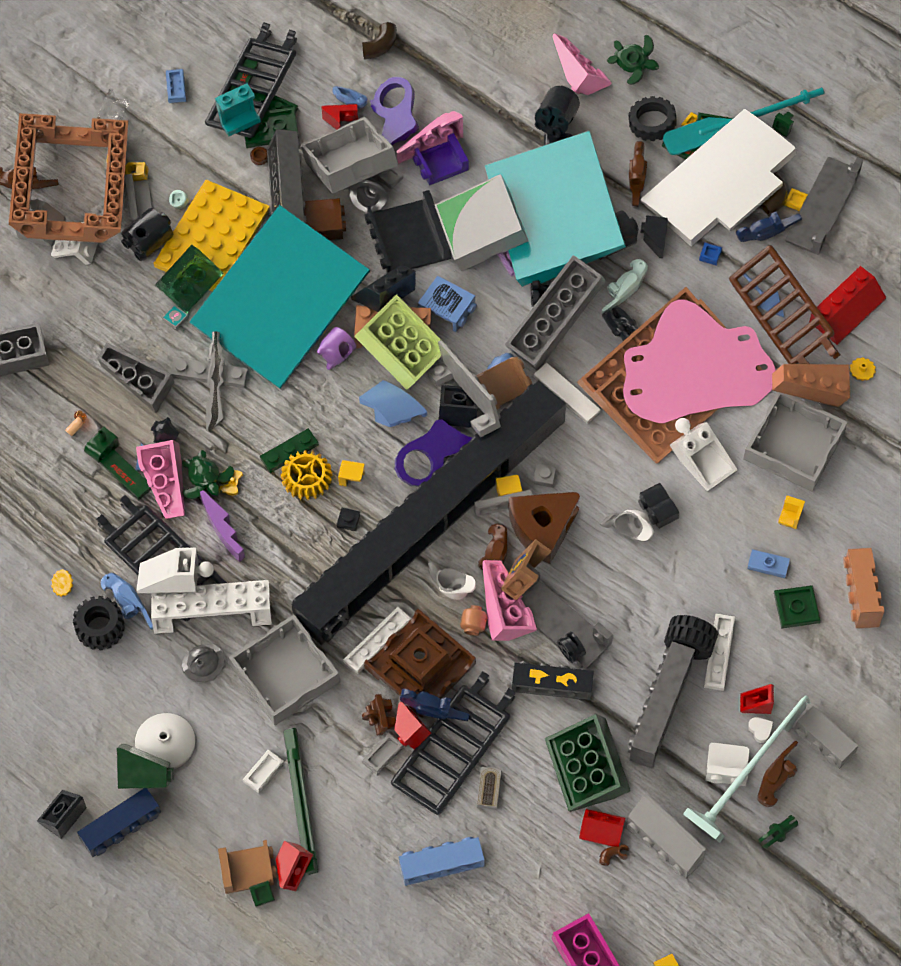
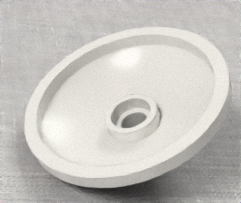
(175, 747)

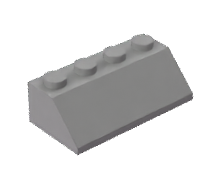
(666, 836)

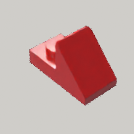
(335, 113)

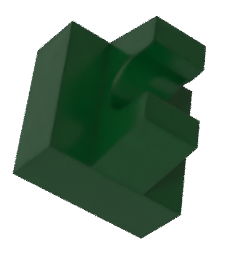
(783, 123)

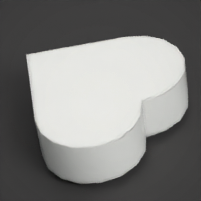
(760, 728)

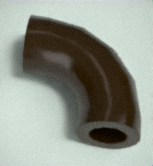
(382, 43)
(777, 200)

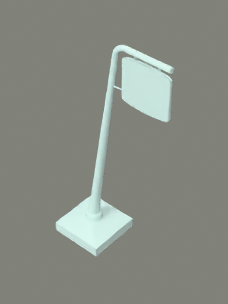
(706, 821)

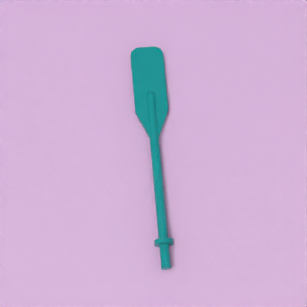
(698, 133)

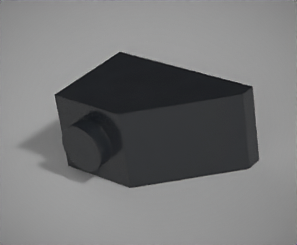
(655, 233)

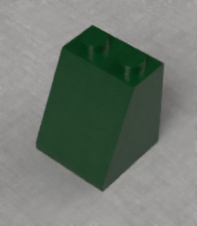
(141, 769)

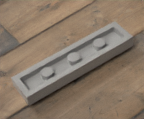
(198, 372)

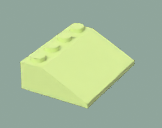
(400, 342)

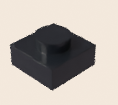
(348, 519)

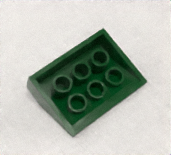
(587, 763)

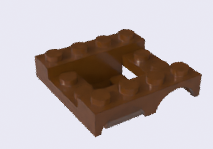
(437, 672)

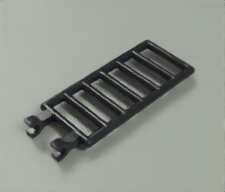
(277, 79)
(136, 513)
(459, 778)

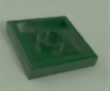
(796, 606)

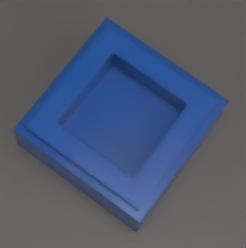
(710, 254)

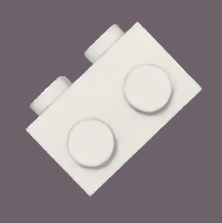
(82, 250)
(726, 763)

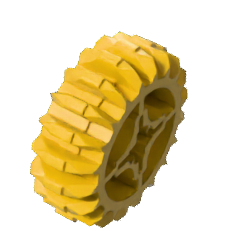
(308, 482)

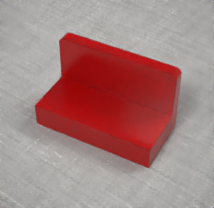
(602, 828)

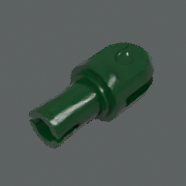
(779, 831)

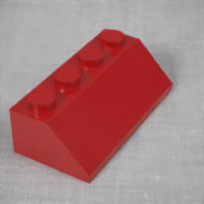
(850, 303)

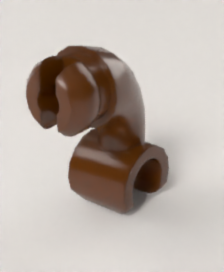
(607, 854)

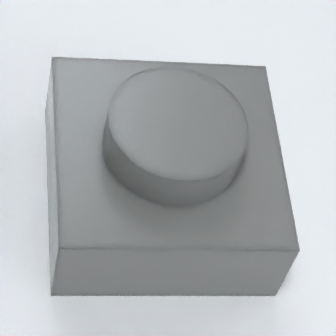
(544, 475)

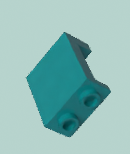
(237, 110)

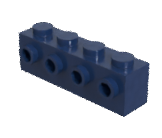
(119, 822)

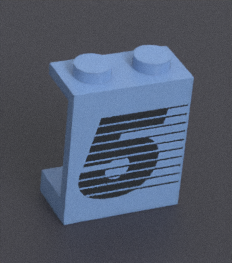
(448, 302)

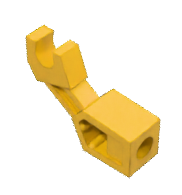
(140, 168)

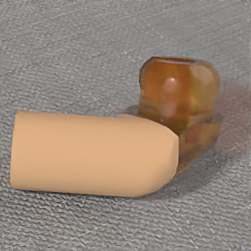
(80, 419)

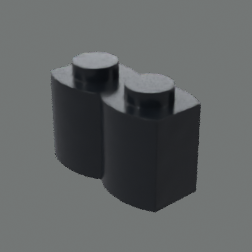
(658, 505)

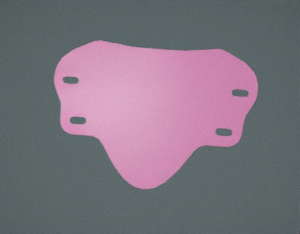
(695, 367)

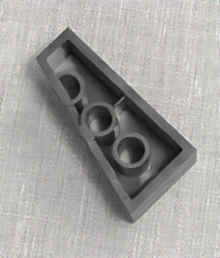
(138, 376)

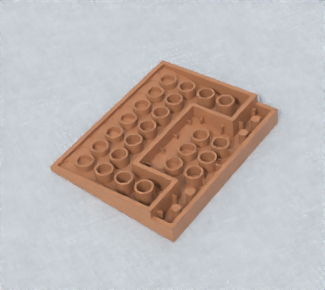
(606, 384)

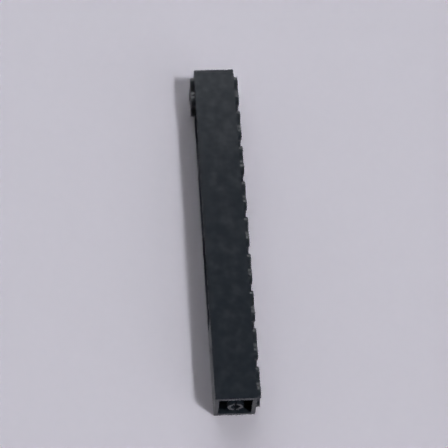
(427, 513)

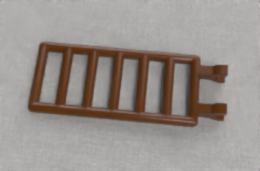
(799, 291)

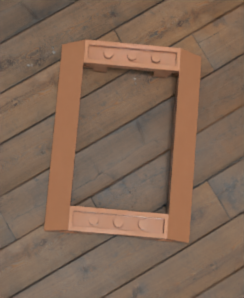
(43, 129)

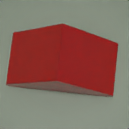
(758, 700)

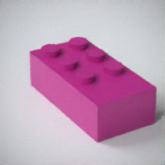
(583, 944)

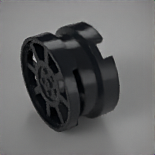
(571, 647)

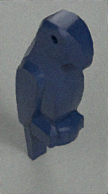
(766, 227)
(431, 705)

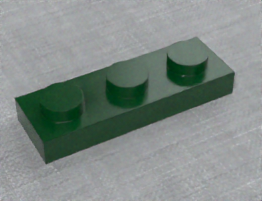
(276, 456)

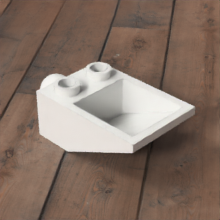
(706, 458)
(172, 572)

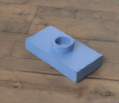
(175, 86)
(768, 563)

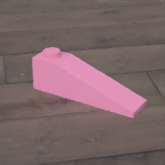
(577, 68)
(433, 135)
(163, 472)
(505, 615)

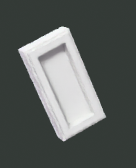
(263, 771)

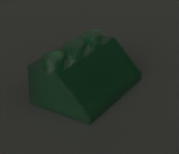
(189, 279)

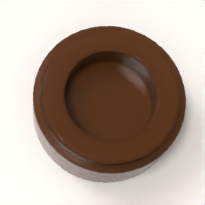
(259, 156)

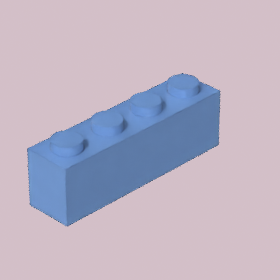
(441, 861)

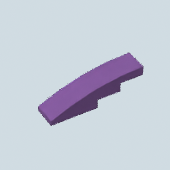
(220, 522)

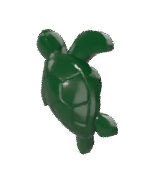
(634, 59)
(205, 474)

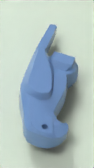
(125, 596)

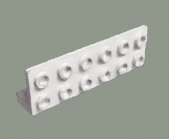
(212, 601)

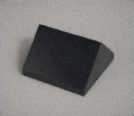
(62, 813)

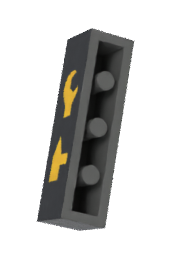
(552, 681)

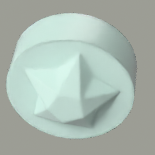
(178, 199)

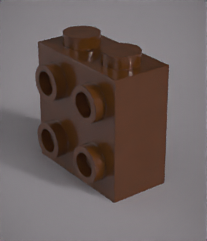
(326, 217)

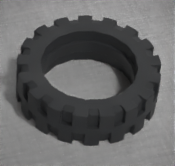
(647, 105)

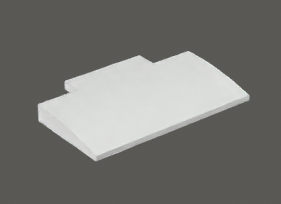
(722, 179)

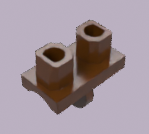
(376, 714)

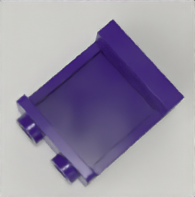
(441, 161)

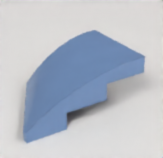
(391, 404)

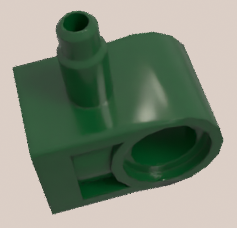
(101, 444)

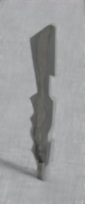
(213, 407)

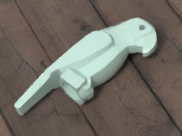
(626, 284)

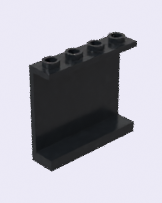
(409, 234)

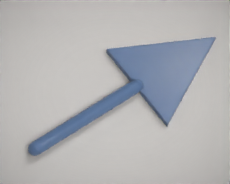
(770, 302)

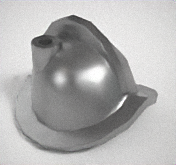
(368, 194)
(203, 663)

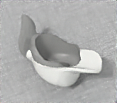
(630, 524)
(452, 582)

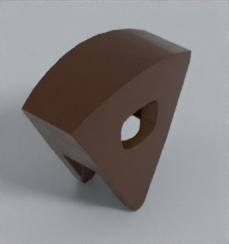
(543, 518)

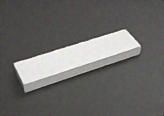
(568, 393)
(376, 640)
(719, 659)

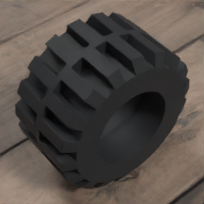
(692, 633)
(98, 637)

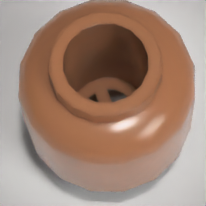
(473, 620)

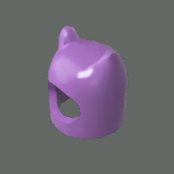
(334, 348)

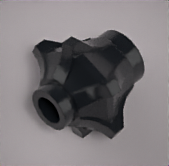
(164, 431)

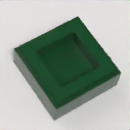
(261, 893)

